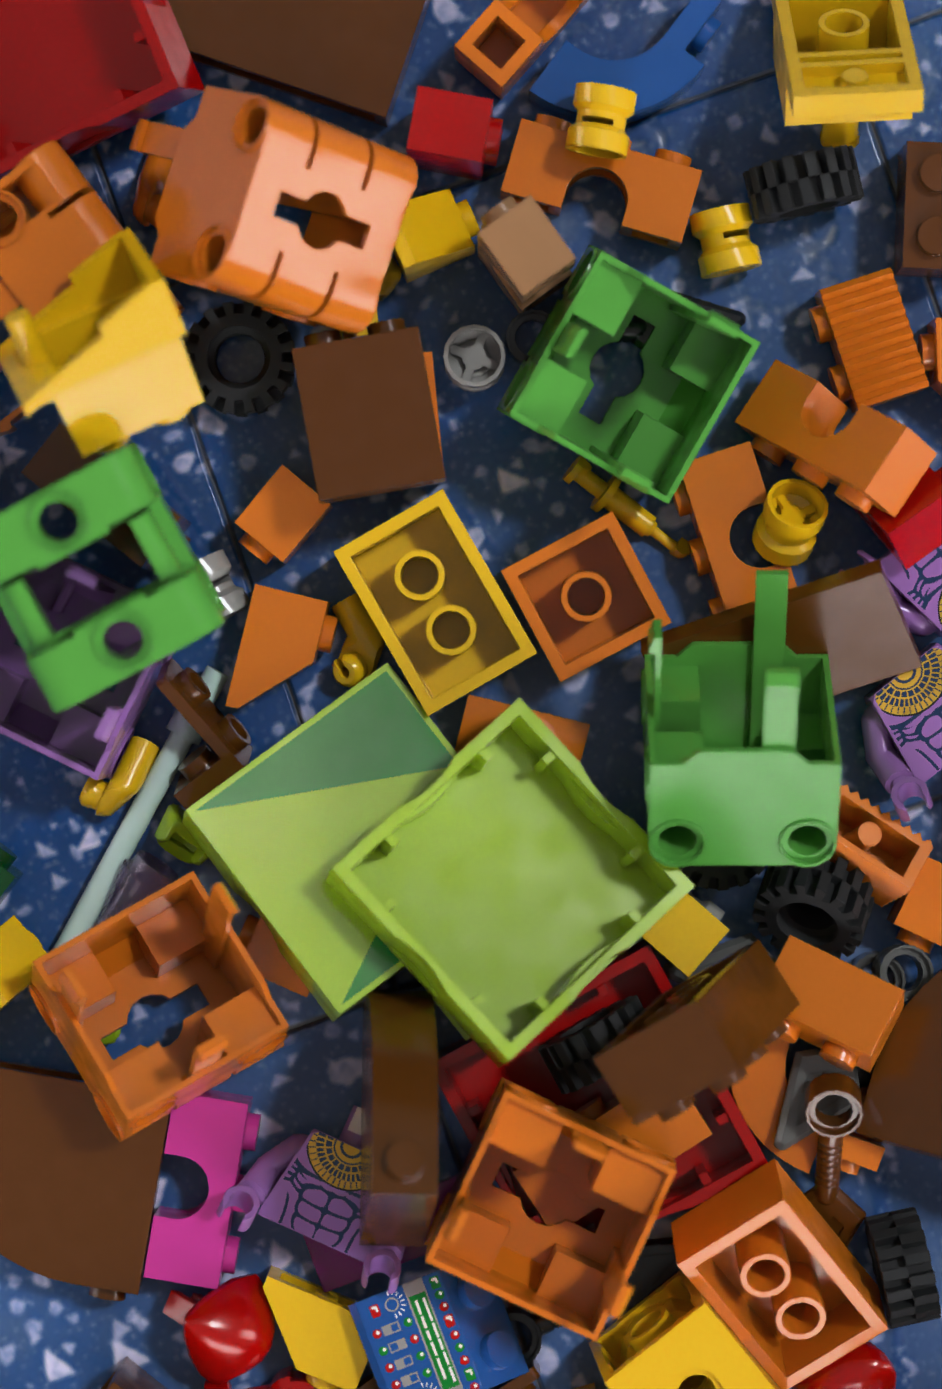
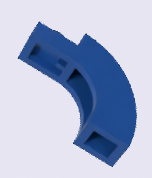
(656, 75)

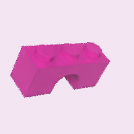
(194, 1242)

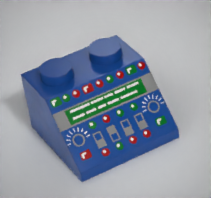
(438, 1336)

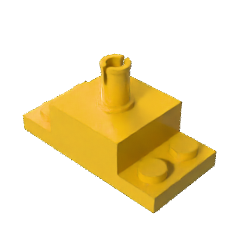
(844, 65)

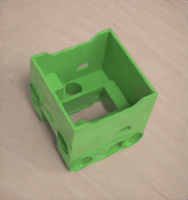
(168, 610)

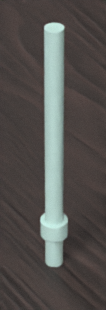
(138, 815)

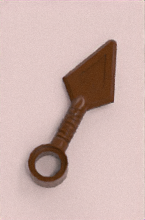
(829, 1200)

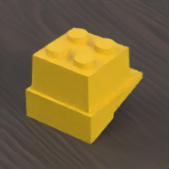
(104, 350)

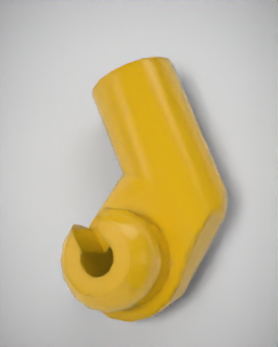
(362, 644)
(125, 782)

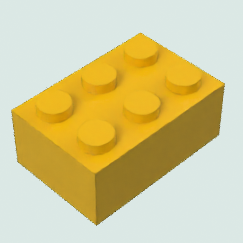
(435, 602)

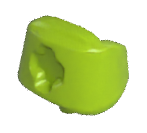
(176, 838)

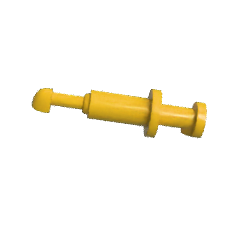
(625, 509)

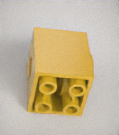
(675, 1344)

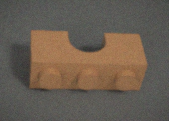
(524, 252)

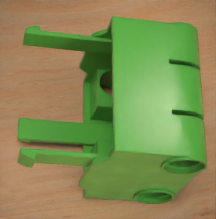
(686, 381)
(741, 746)

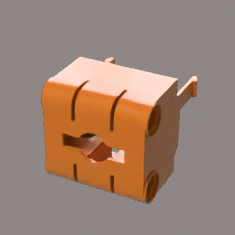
(222, 196)
(46, 230)
(158, 950)
(560, 1267)

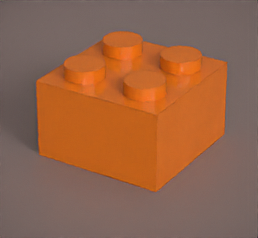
(585, 596)

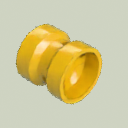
(601, 120)
(728, 254)
(790, 522)

